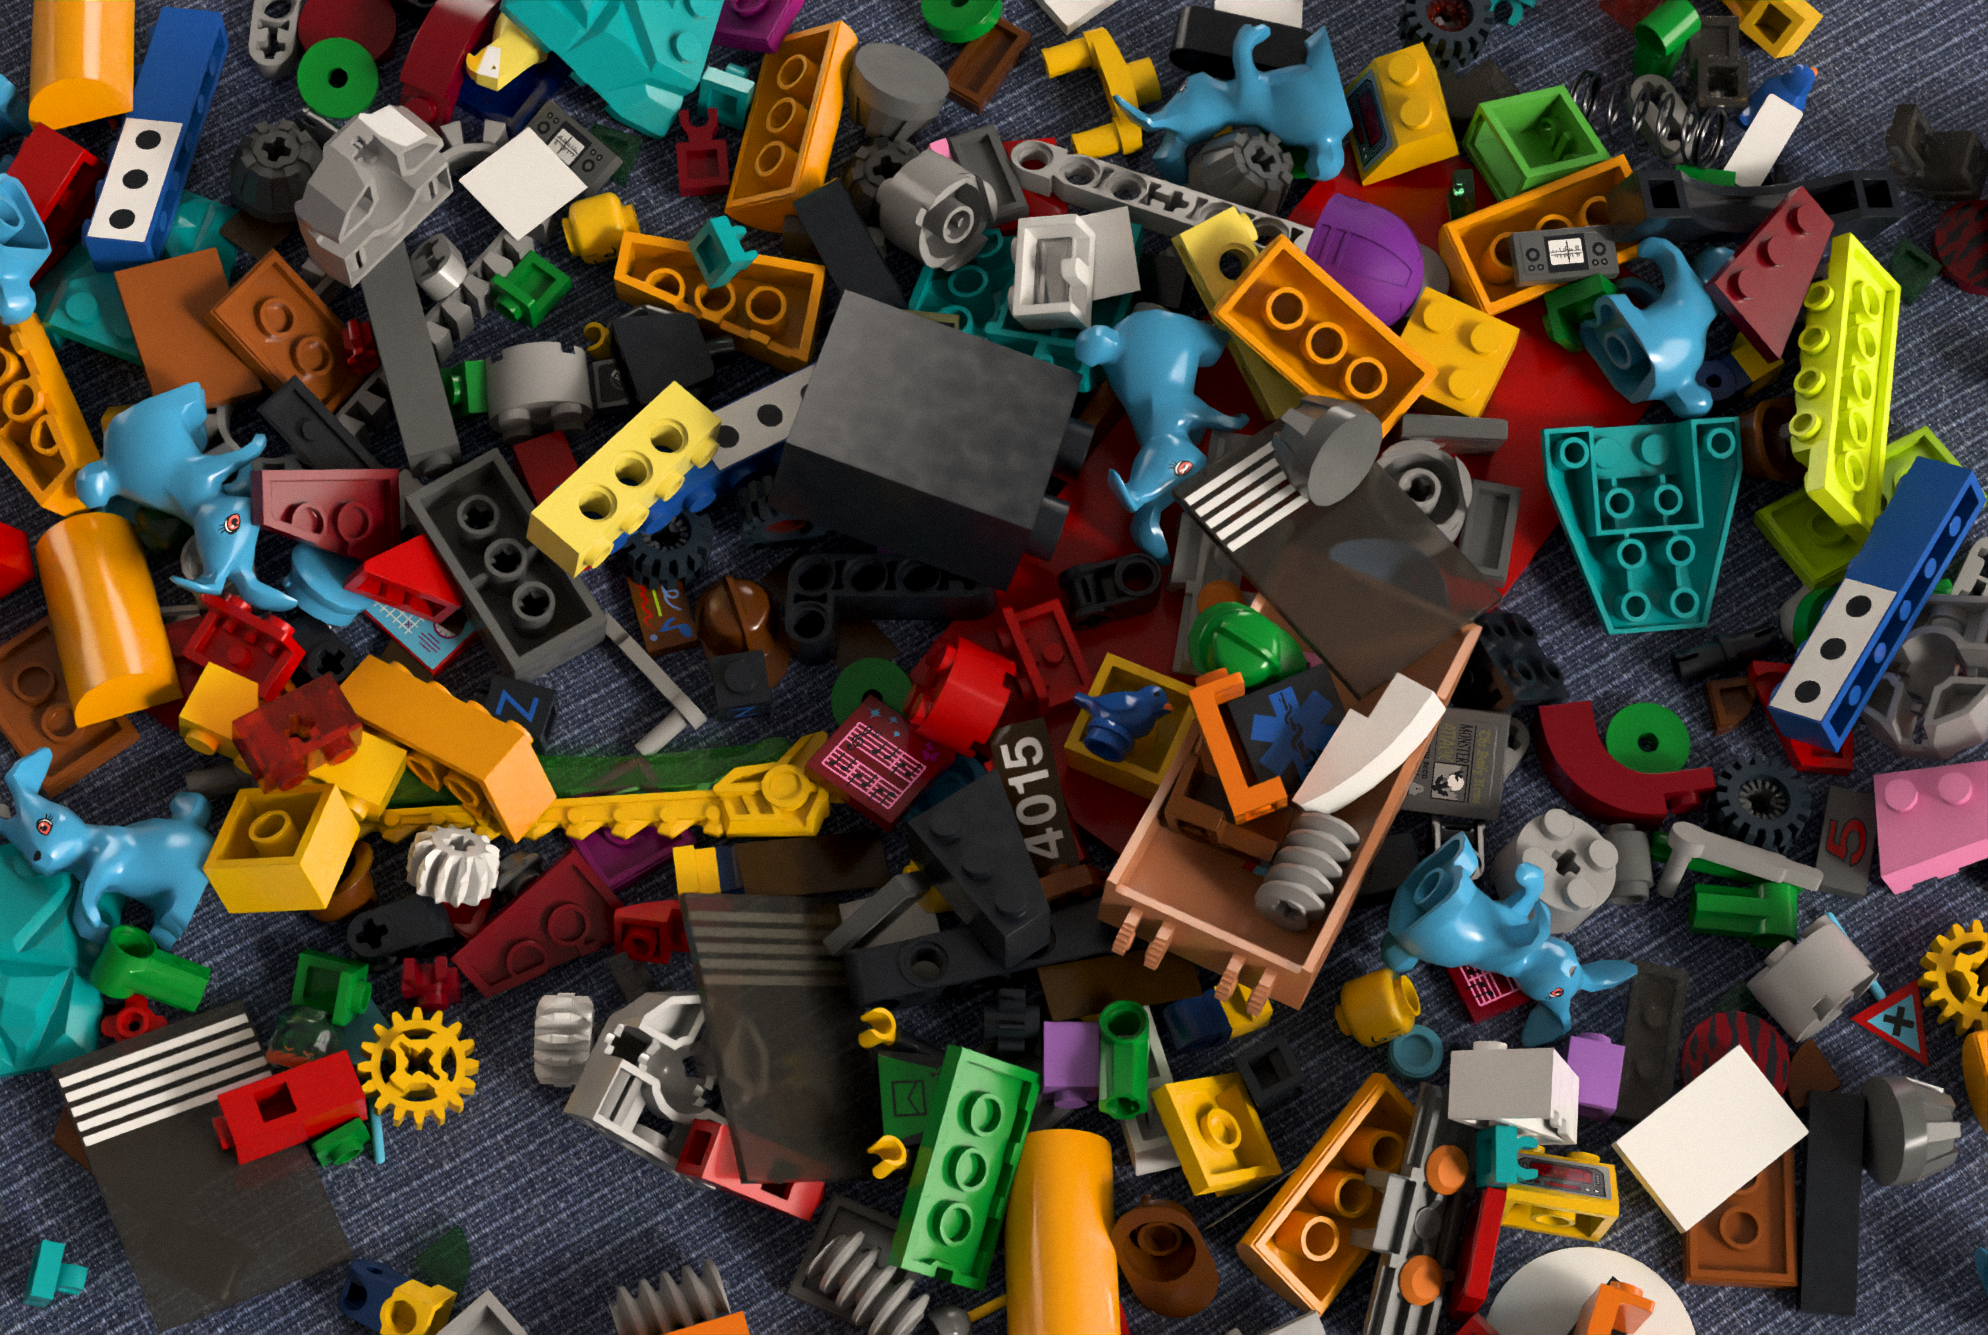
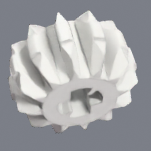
(453, 865)
(563, 1038)

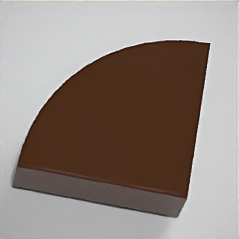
(1728, 702)
(1807, 1073)

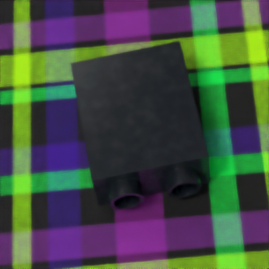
(932, 443)

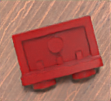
(245, 644)
(1045, 656)

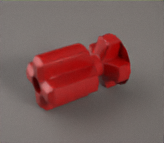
(358, 342)

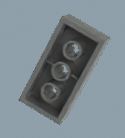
(493, 600)

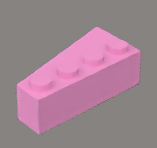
(1931, 822)

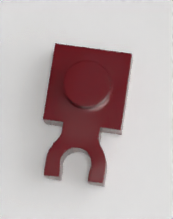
(702, 159)
(431, 985)

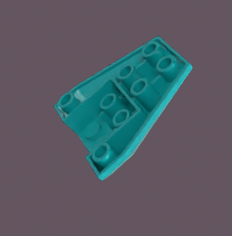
(1646, 515)

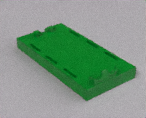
(965, 1168)

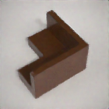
(1202, 814)

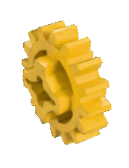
(1954, 979)
(434, 1085)

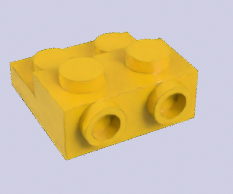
(1217, 1134)

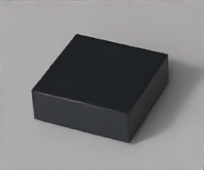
(1163, 282)

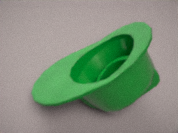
(1243, 642)

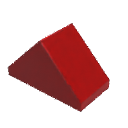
(408, 580)

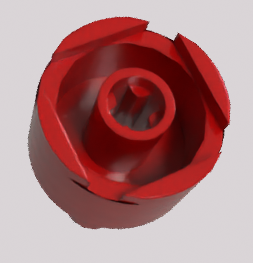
(959, 694)

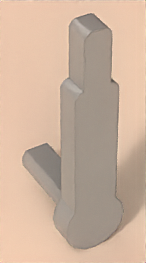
(684, 710)
(1693, 842)

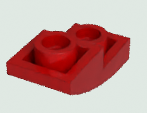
(650, 931)

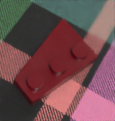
(1772, 272)
(330, 509)
(548, 923)

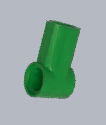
(1663, 37)
(1761, 913)
(135, 965)
(1124, 1060)

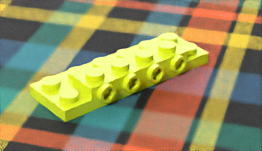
(1846, 386)

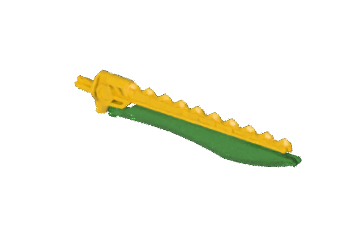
(723, 789)

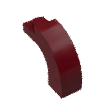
(439, 55)
(1600, 785)

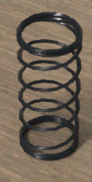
(1708, 157)

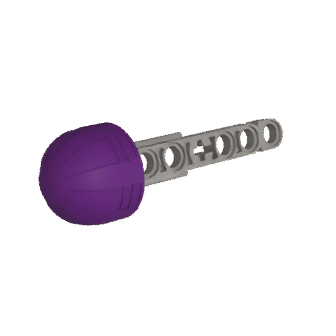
(1353, 240)

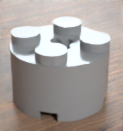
(936, 211)
(538, 392)
(1432, 481)
(1574, 863)
(1812, 980)

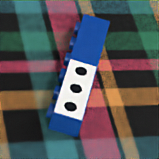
(156, 140)
(750, 444)
(1876, 603)

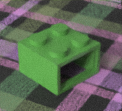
(1530, 141)

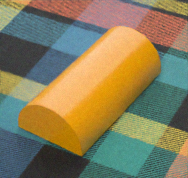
(81, 61)
(791, 125)
(1478, 243)
(1321, 334)
(105, 618)
(1305, 1230)
(1059, 1235)

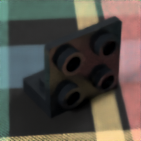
(1508, 668)

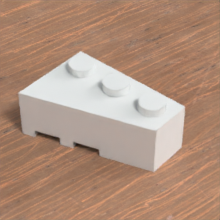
(1515, 1089)

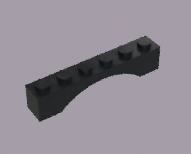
(1688, 210)

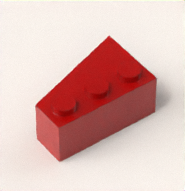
(60, 185)

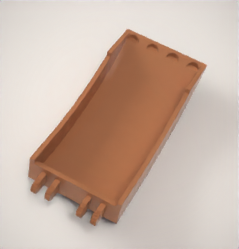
(1201, 899)

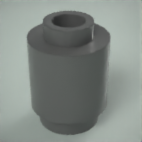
(1633, 866)

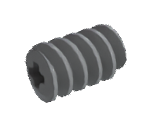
(1306, 870)
(867, 1287)
(672, 1304)

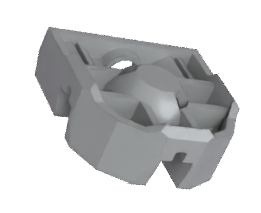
(371, 195)
(1928, 671)
(615, 1091)

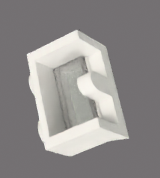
(1053, 272)

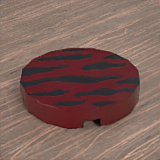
(1962, 245)
(1727, 1030)

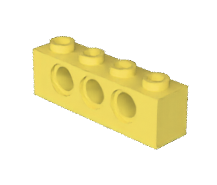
(1200, 253)
(669, 420)

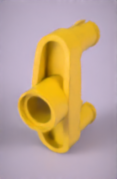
(1132, 81)

